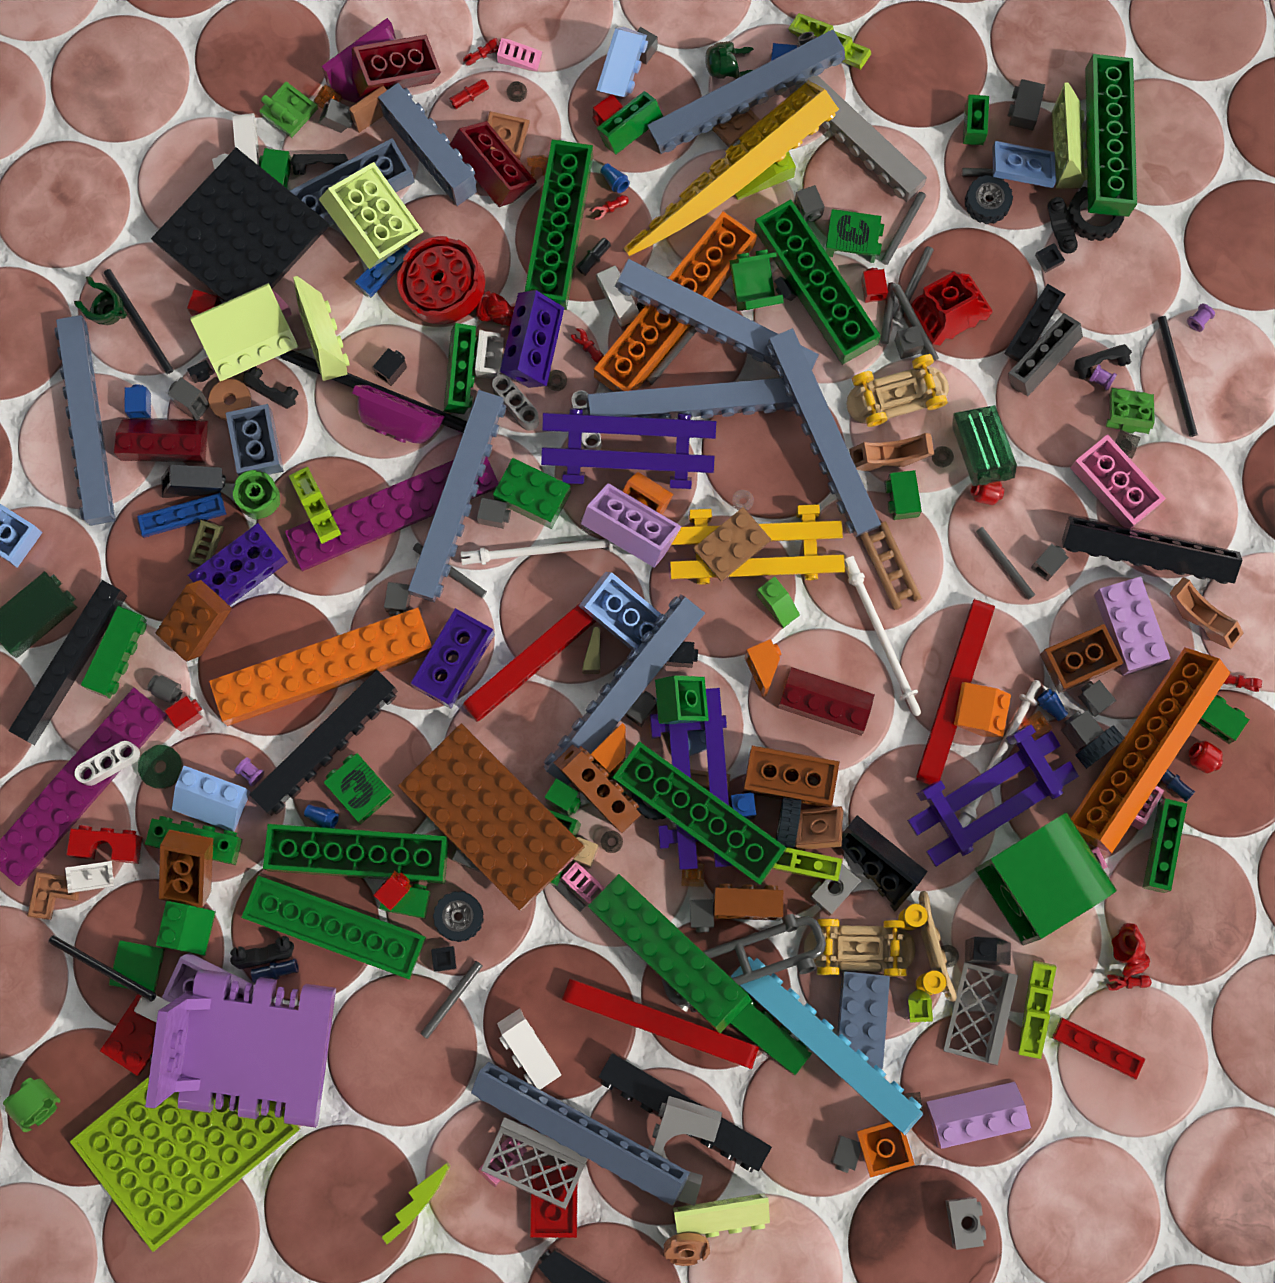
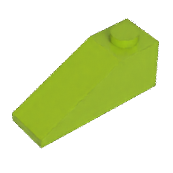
(771, 176)
(809, 864)

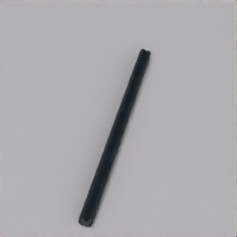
(352, 380)

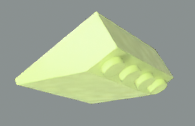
(1069, 140)
(370, 215)
(321, 331)
(244, 332)
(723, 1215)

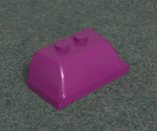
(339, 69)
(395, 415)

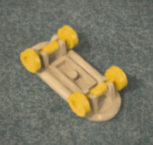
(897, 394)
(863, 948)
(938, 979)

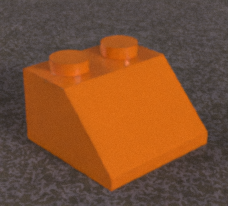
(648, 492)
(763, 662)
(982, 710)
(612, 751)
(884, 1149)

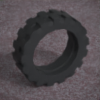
(1085, 229)

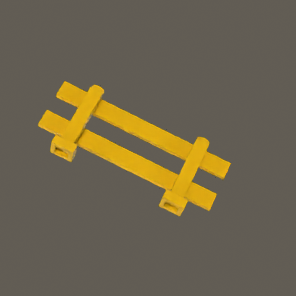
(807, 530)

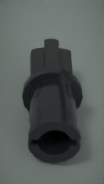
(593, 256)

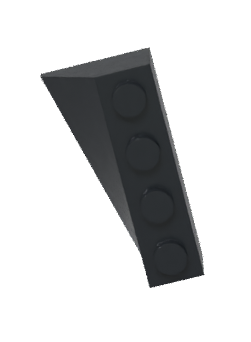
(882, 861)

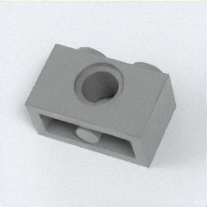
(830, 902)
(956, 1211)

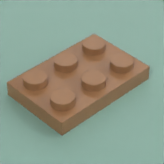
(732, 544)

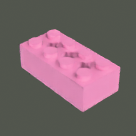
(1122, 470)

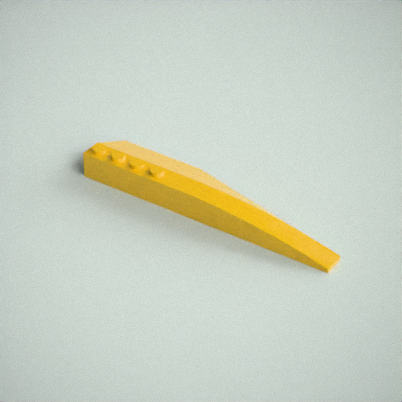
(758, 150)

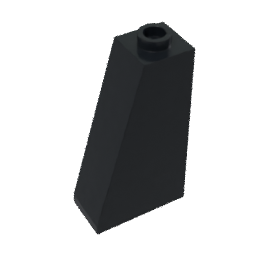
(564, 1269)

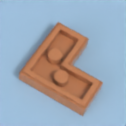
(736, 127)
(45, 891)

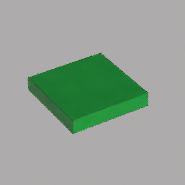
(138, 963)

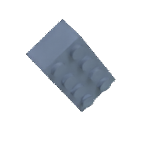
(864, 1013)

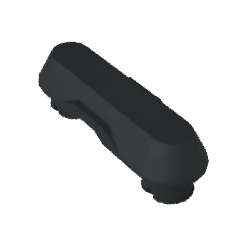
(300, 160)
(1061, 225)
(1120, 352)
(285, 399)
(277, 951)

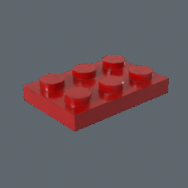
(131, 1040)
(547, 1218)

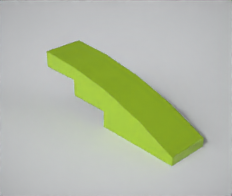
(854, 54)
(315, 505)
(1036, 1009)
(421, 1197)

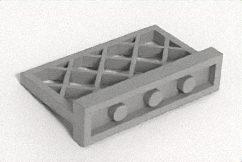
(1000, 1019)
(544, 1144)

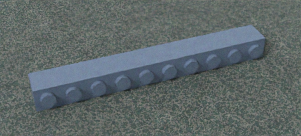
(747, 91)
(699, 312)
(696, 400)
(85, 420)
(823, 432)
(456, 496)
(629, 681)
(580, 1133)

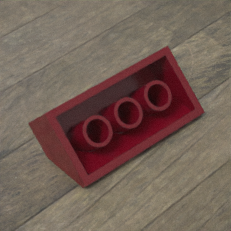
(391, 62)
(496, 169)
(161, 440)
(826, 701)

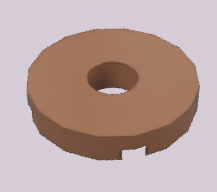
(227, 388)
(686, 1249)

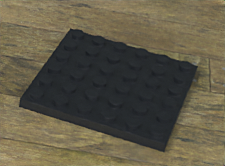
(240, 229)

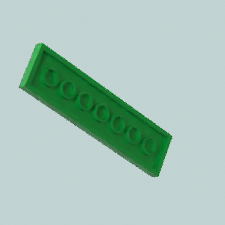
(333, 927)

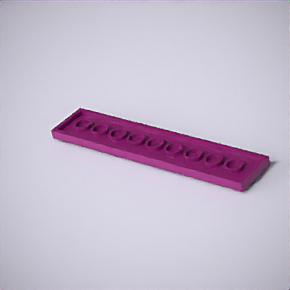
(379, 515)
(66, 797)

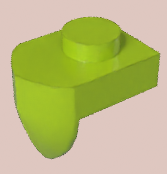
(920, 1007)

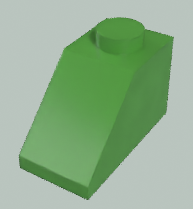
(778, 602)

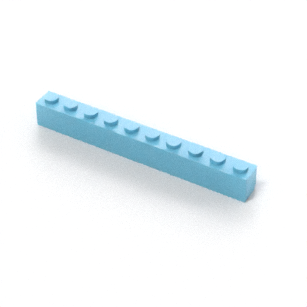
(833, 1049)

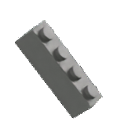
(1045, 354)

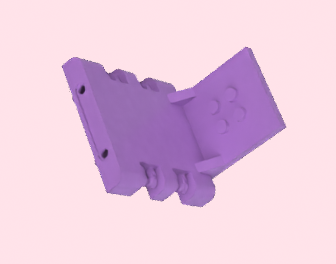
(243, 1048)

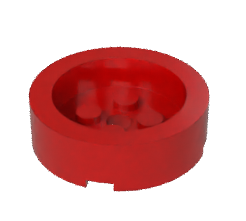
(459, 288)

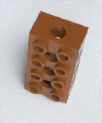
(802, 766)
(608, 798)

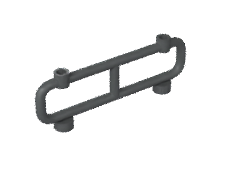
(804, 961)

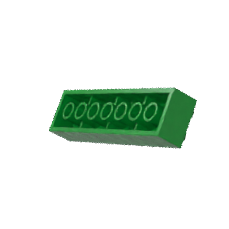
(1110, 135)
(560, 220)
(817, 282)
(700, 813)
(355, 853)
(670, 953)

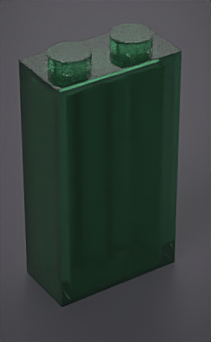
(984, 445)
(34, 613)

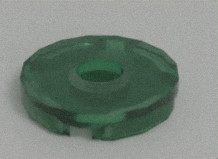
(151, 757)

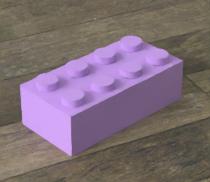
(1132, 625)

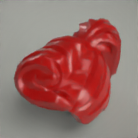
(494, 308)
(1130, 949)

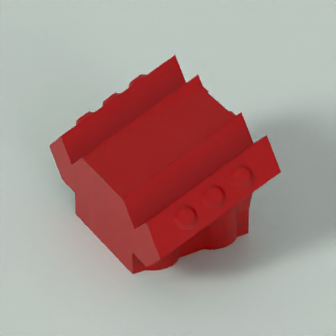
(950, 307)

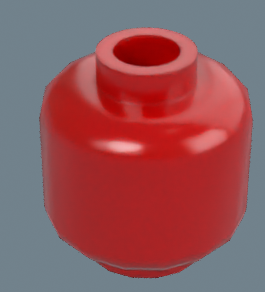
(988, 494)
(1205, 756)

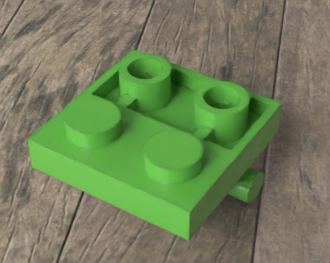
(288, 109)
(1131, 411)

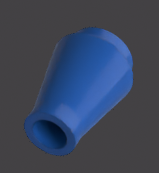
(617, 180)
(1052, 704)
(322, 816)

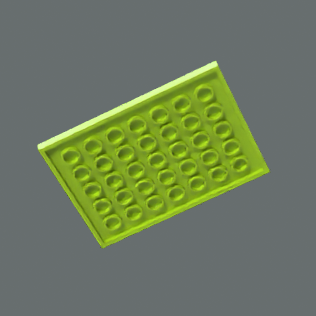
(174, 1161)

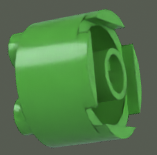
(261, 505)
(31, 1104)

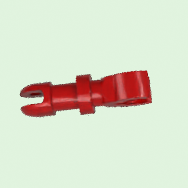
(491, 47)
(620, 201)
(588, 345)
(1251, 684)
(1142, 981)

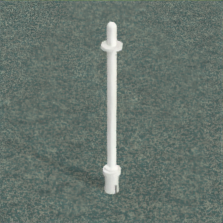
(483, 555)
(856, 579)
(969, 812)

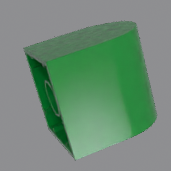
(1045, 880)

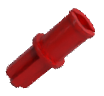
(469, 93)

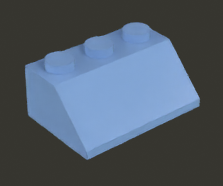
(622, 62)
(209, 799)

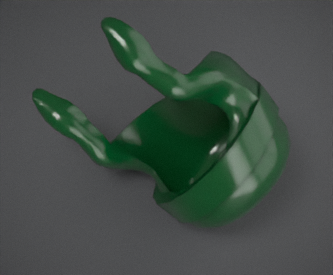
(721, 61)
(106, 307)

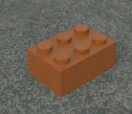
(193, 620)
(1081, 658)
(185, 868)
(748, 902)

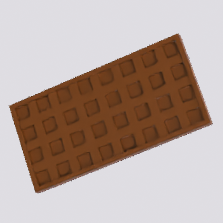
(491, 817)

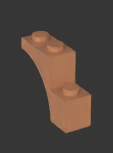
(895, 453)
(1199, 611)

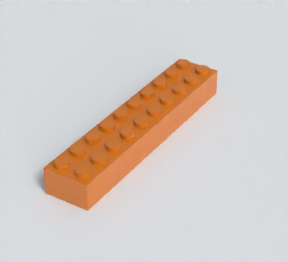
(653, 333)
(321, 667)
(1149, 748)

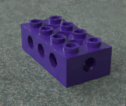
(532, 339)
(240, 554)
(446, 645)

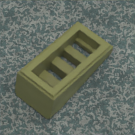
(198, 541)
(592, 658)

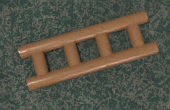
(885, 578)

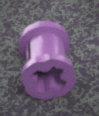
(1201, 317)
(1102, 377)
(249, 771)

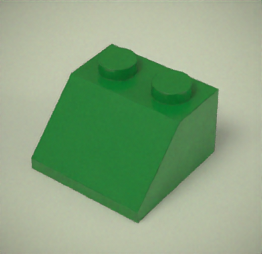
(681, 699)
(185, 928)

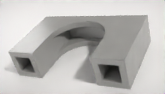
(685, 1118)

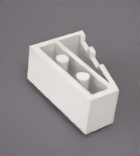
(527, 1050)

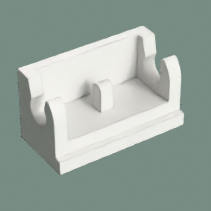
(489, 354)
(89, 877)

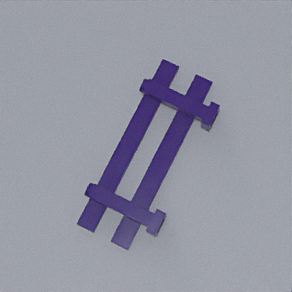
(575, 457)
(680, 760)
(943, 808)

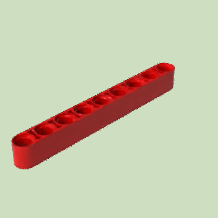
(528, 663)
(961, 671)
(660, 1023)

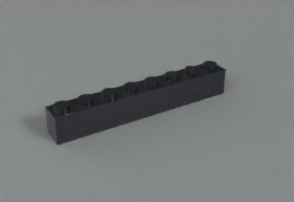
(1151, 550)
(67, 663)
(324, 743)
(652, 1092)

